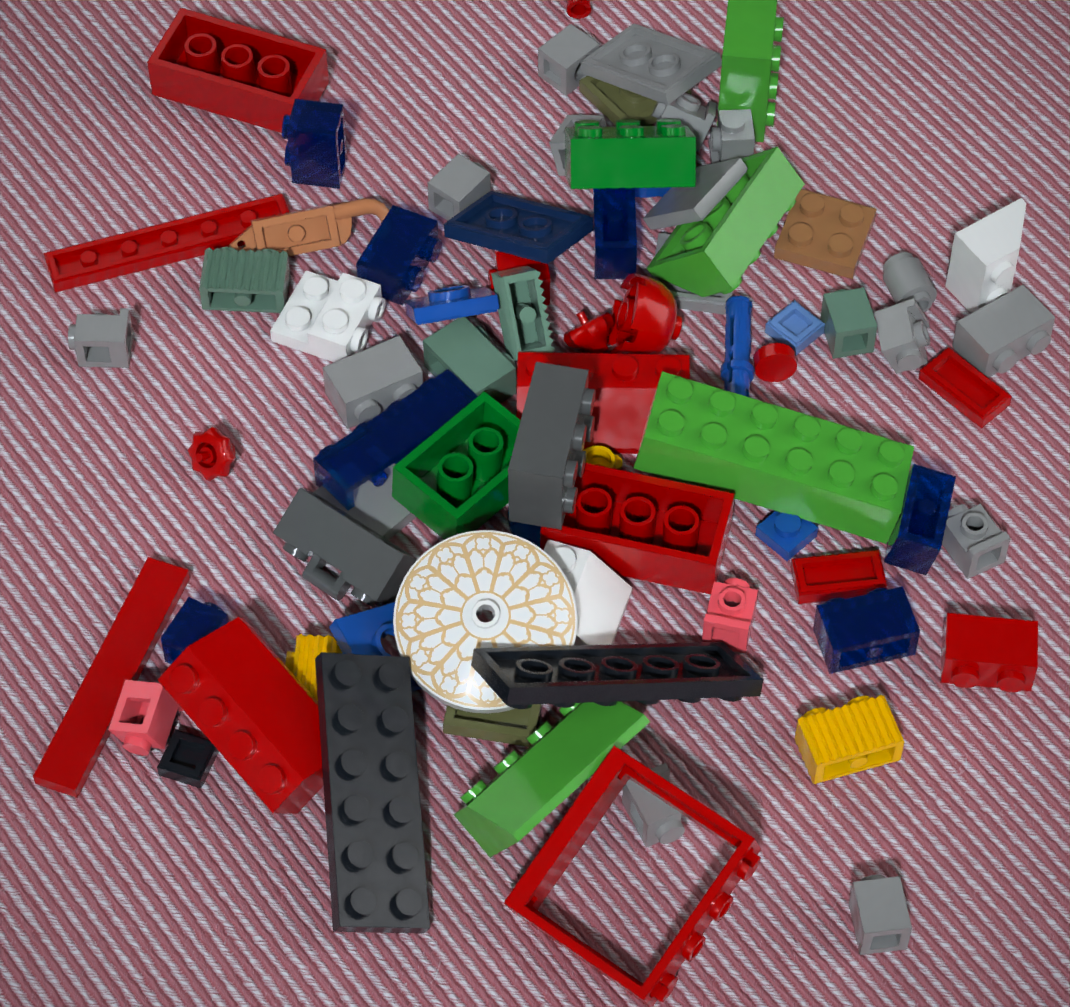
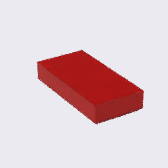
(965, 387)
(837, 576)

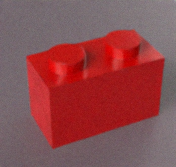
(989, 652)

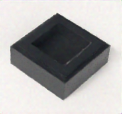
(187, 759)

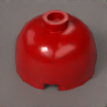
(644, 318)

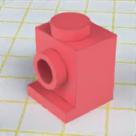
(730, 614)
(143, 716)

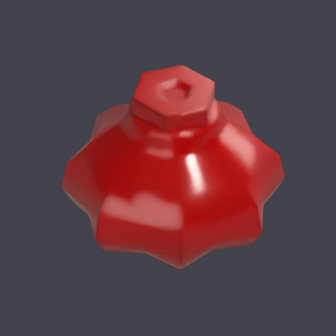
(590, 334)
(211, 453)

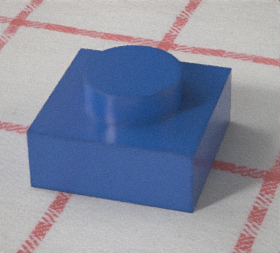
(786, 533)

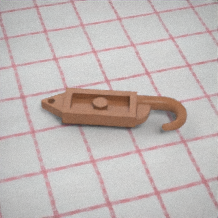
(308, 228)

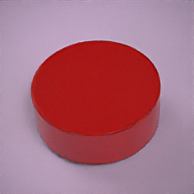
(775, 362)

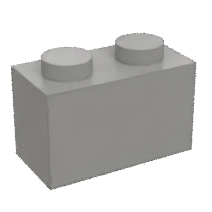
(1004, 332)
(371, 381)

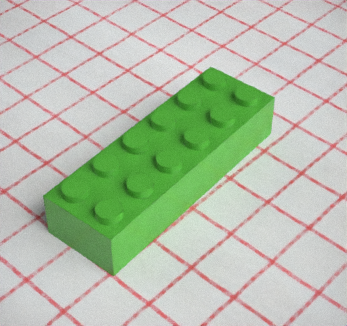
(775, 457)

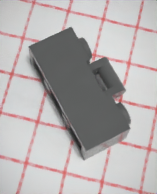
(332, 536)

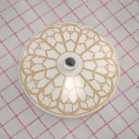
(454, 584)

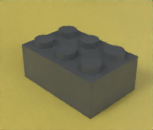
(550, 446)

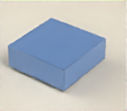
(795, 327)

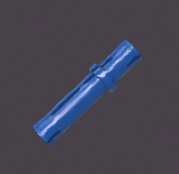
(737, 370)

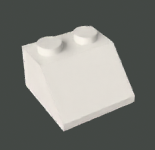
(986, 257)
(597, 590)

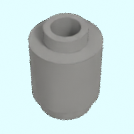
(908, 280)

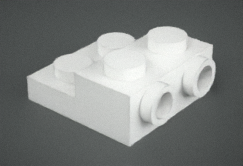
(329, 315)

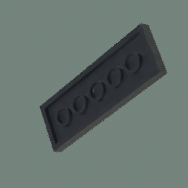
(615, 673)
(371, 794)

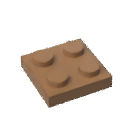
(825, 233)

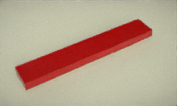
(156, 244)
(120, 658)

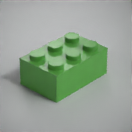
(749, 60)

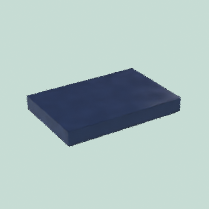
(518, 227)

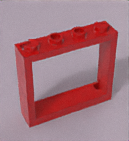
(576, 829)

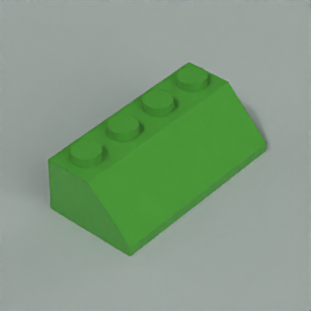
(716, 251)
(545, 773)

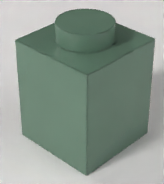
(848, 322)

